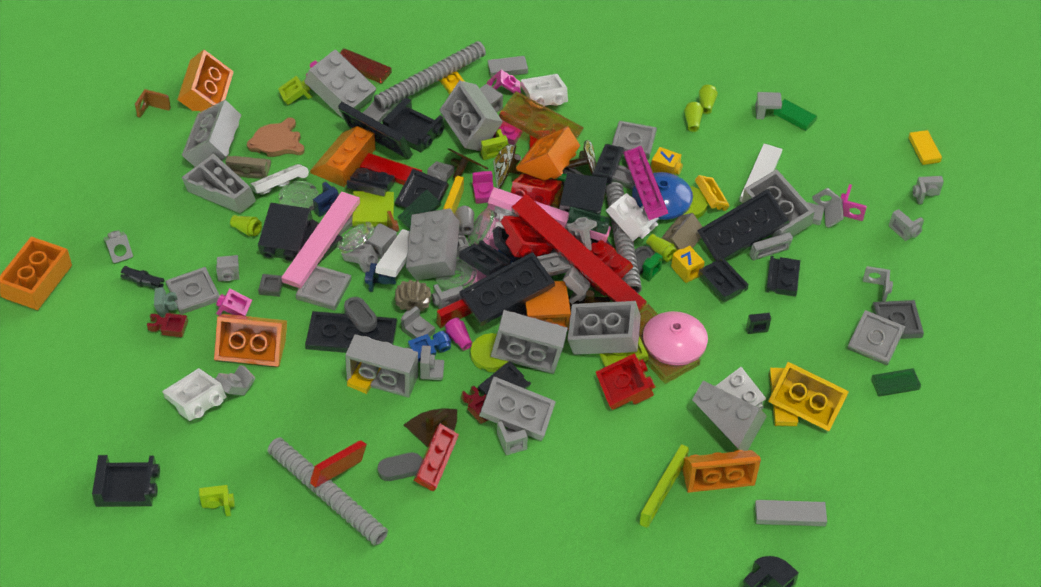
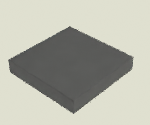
(902, 313)

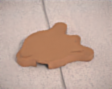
(277, 139)

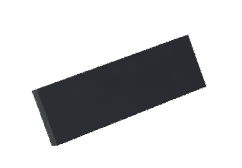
(608, 162)

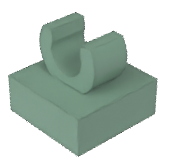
(163, 302)

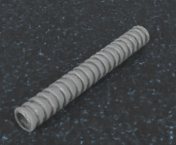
(429, 76)
(623, 243)
(328, 492)

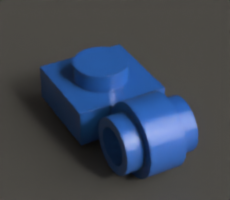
(440, 341)

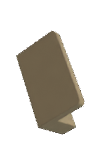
(248, 166)
(683, 232)

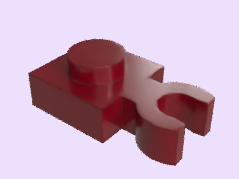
(170, 325)
(474, 403)

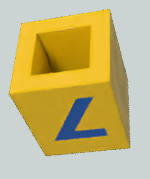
(666, 161)
(687, 264)

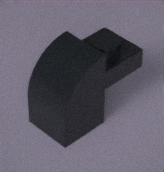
(771, 572)

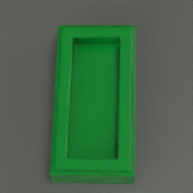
(795, 115)

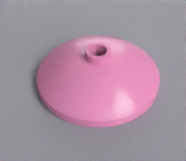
(673, 345)

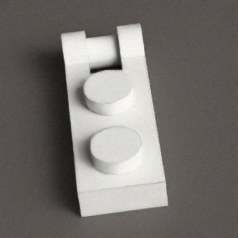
(280, 178)

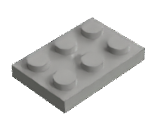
(517, 408)

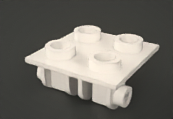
(743, 387)

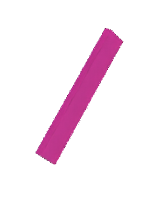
(645, 183)

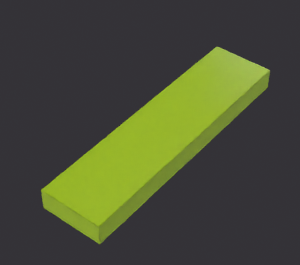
(663, 486)

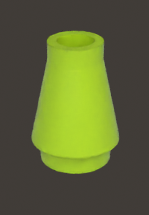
(707, 98)
(693, 115)
(249, 225)
(662, 247)

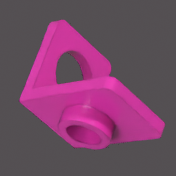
(506, 80)
(848, 204)

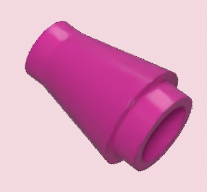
(458, 333)

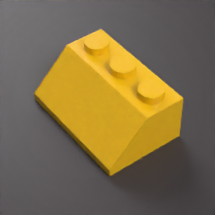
(808, 396)

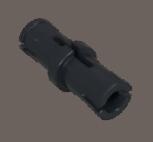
(141, 278)

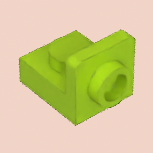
(294, 89)
(491, 147)
(217, 496)

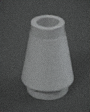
(466, 218)

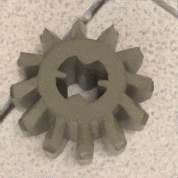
(412, 294)

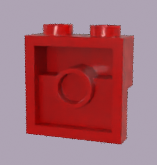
(538, 189)
(523, 238)
(612, 259)
(626, 382)

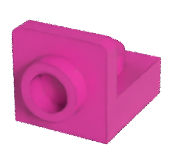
(510, 131)
(482, 186)
(233, 303)

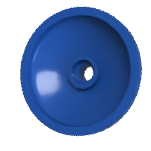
(675, 193)

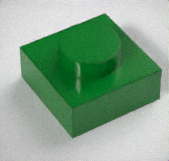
(652, 266)

